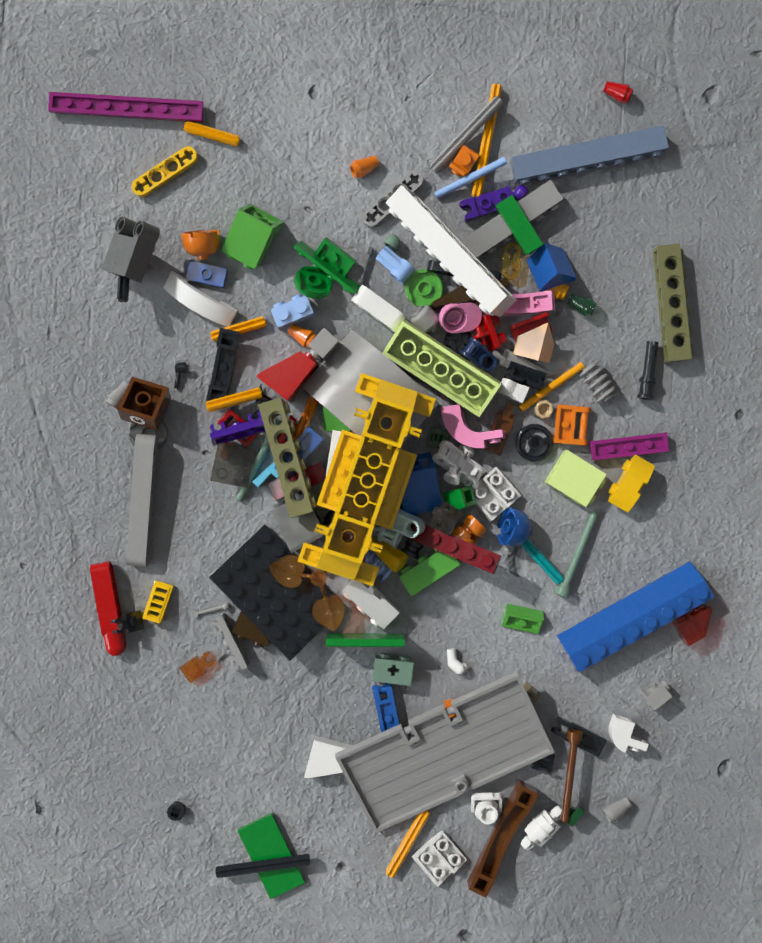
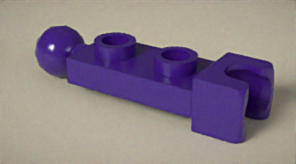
(486, 203)

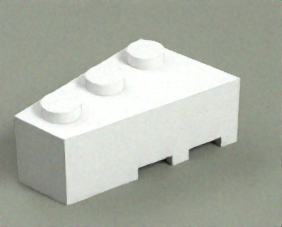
(370, 602)

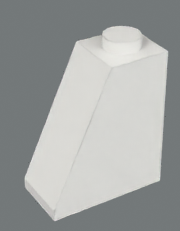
(322, 757)

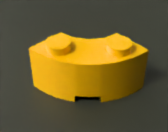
(628, 487)

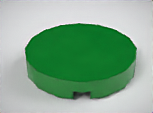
(312, 282)

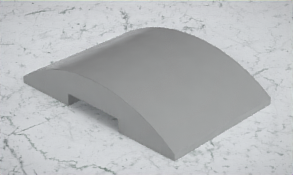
(337, 378)

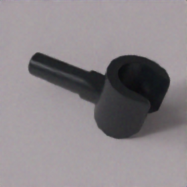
(180, 367)

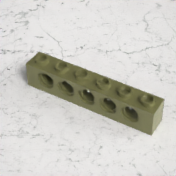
(674, 254)
(269, 411)

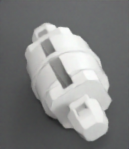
(542, 828)

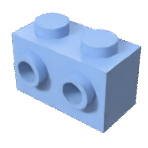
(292, 312)

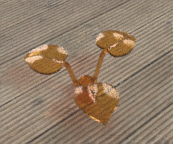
(326, 611)

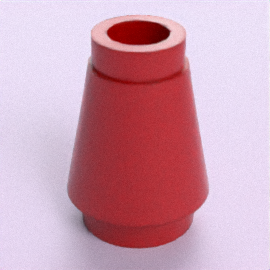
(618, 91)

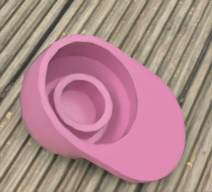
(460, 317)

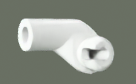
(454, 664)

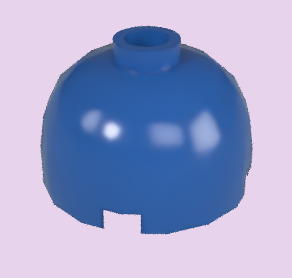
(514, 527)

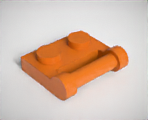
(565, 424)

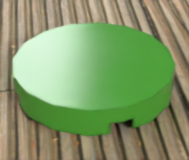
(423, 287)

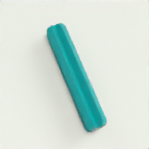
(542, 561)

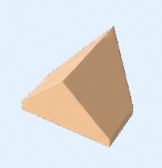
(536, 344)

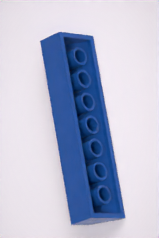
(635, 616)

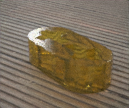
(506, 260)

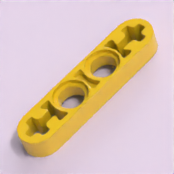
(163, 169)

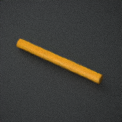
(550, 387)

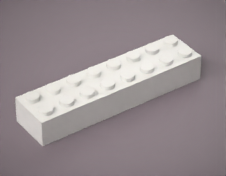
(450, 251)

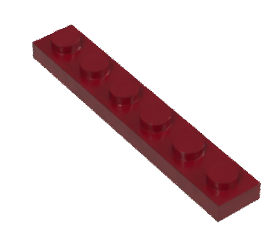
(457, 548)

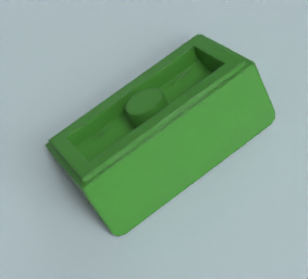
(523, 618)

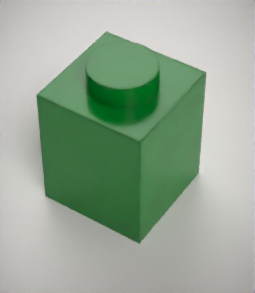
(460, 497)

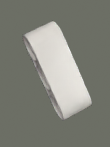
(378, 308)

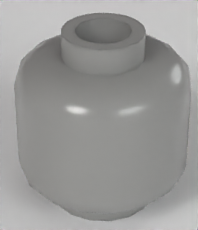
(425, 319)

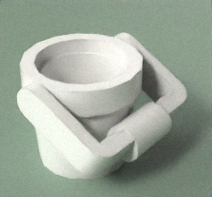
(486, 807)

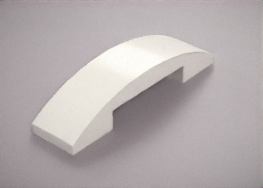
(198, 301)

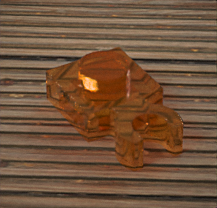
(195, 668)

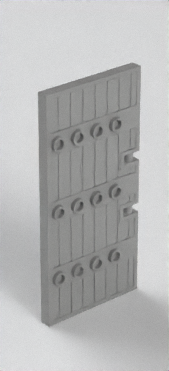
(445, 755)

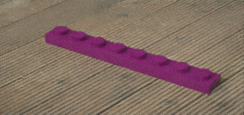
(125, 107)

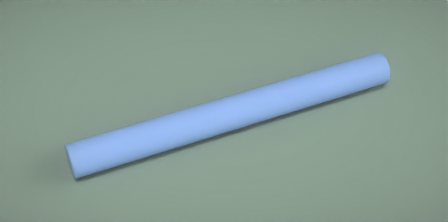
(471, 177)

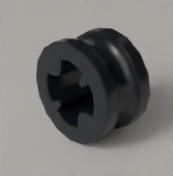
(174, 817)

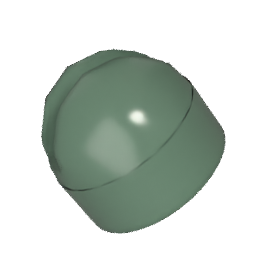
(392, 242)

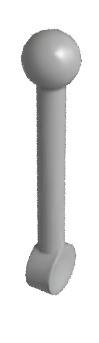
(196, 613)

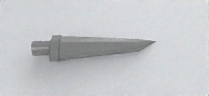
(508, 356)

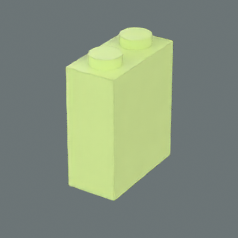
(576, 478)

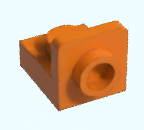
(464, 161)

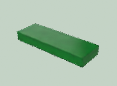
(519, 225)

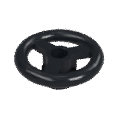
(541, 441)

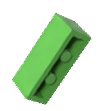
(427, 571)

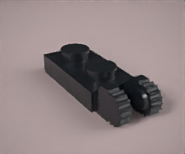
(591, 741)

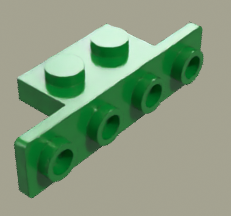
(332, 261)

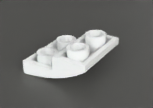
(494, 494)
(439, 858)

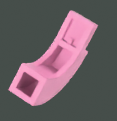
(532, 303)
(456, 425)

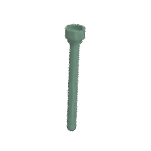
(256, 464)
(564, 588)

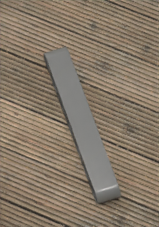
(142, 500)

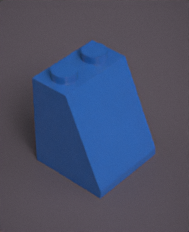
(422, 488)

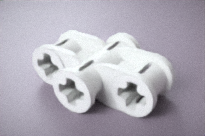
(458, 464)

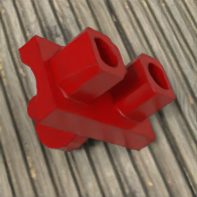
(487, 333)

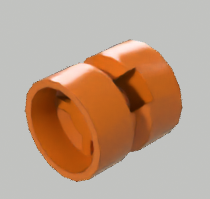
(470, 530)

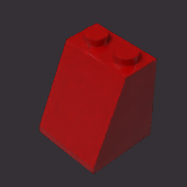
(289, 374)

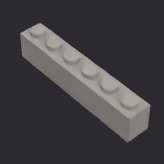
(496, 231)

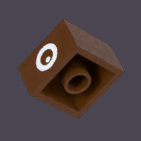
(144, 403)

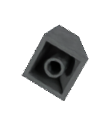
(299, 529)

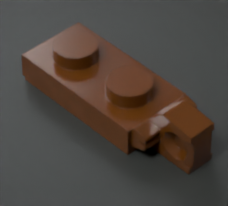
(502, 421)

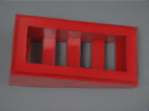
(226, 415)

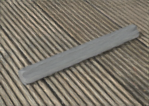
(466, 134)

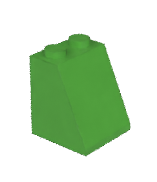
(251, 236)

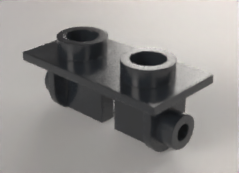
(525, 375)

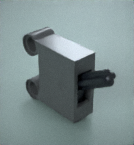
(130, 253)

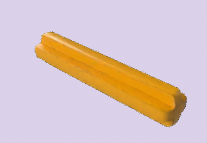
(211, 133)
(242, 327)
(234, 399)

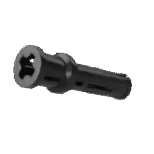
(647, 380)

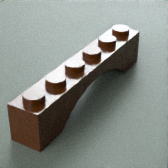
(489, 861)

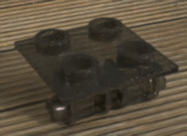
(232, 465)

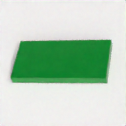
(365, 640)
(266, 841)

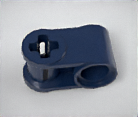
(476, 353)

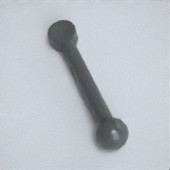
(361, 281)

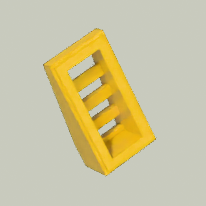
(393, 558)
(154, 618)

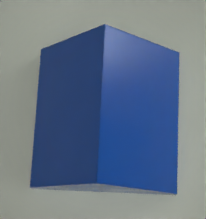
(550, 267)

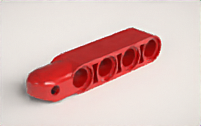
(107, 606)

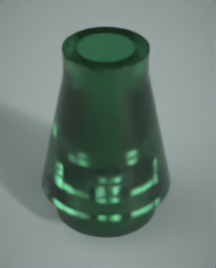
(582, 304)

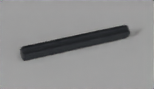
(262, 866)

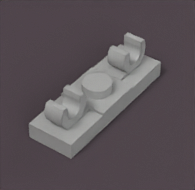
(230, 642)

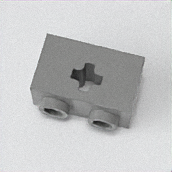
(323, 345)

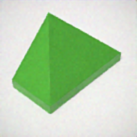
(331, 423)

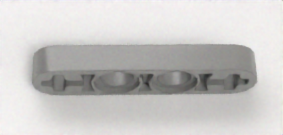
(371, 210)

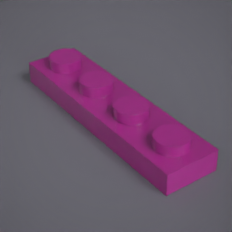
(629, 446)

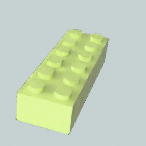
(441, 368)

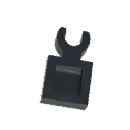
(129, 622)

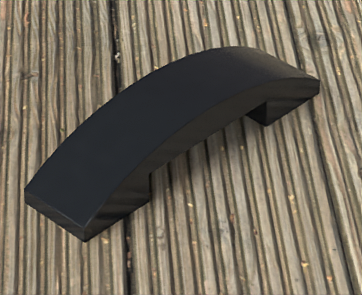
(224, 364)

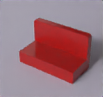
(529, 324)

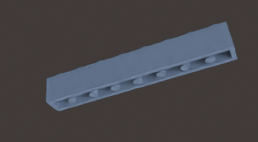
(588, 155)

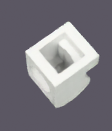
(513, 390)

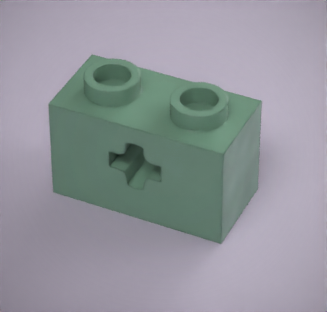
(402, 674)

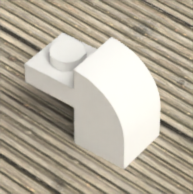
(620, 733)

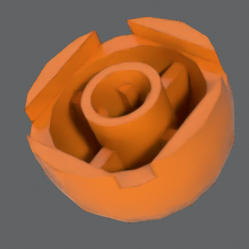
(201, 243)

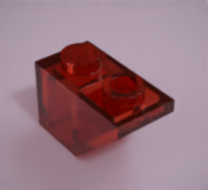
(694, 625)

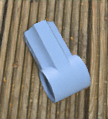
(399, 268)

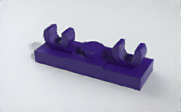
(237, 430)

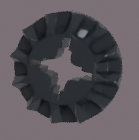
(455, 336)

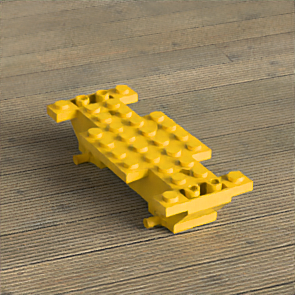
(367, 479)

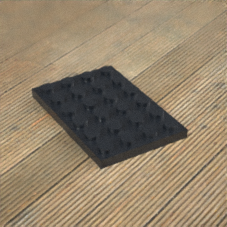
(277, 611)

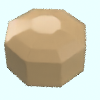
(543, 409)

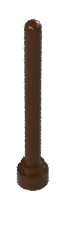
(574, 737)

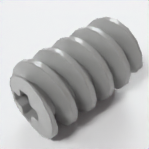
(597, 382)

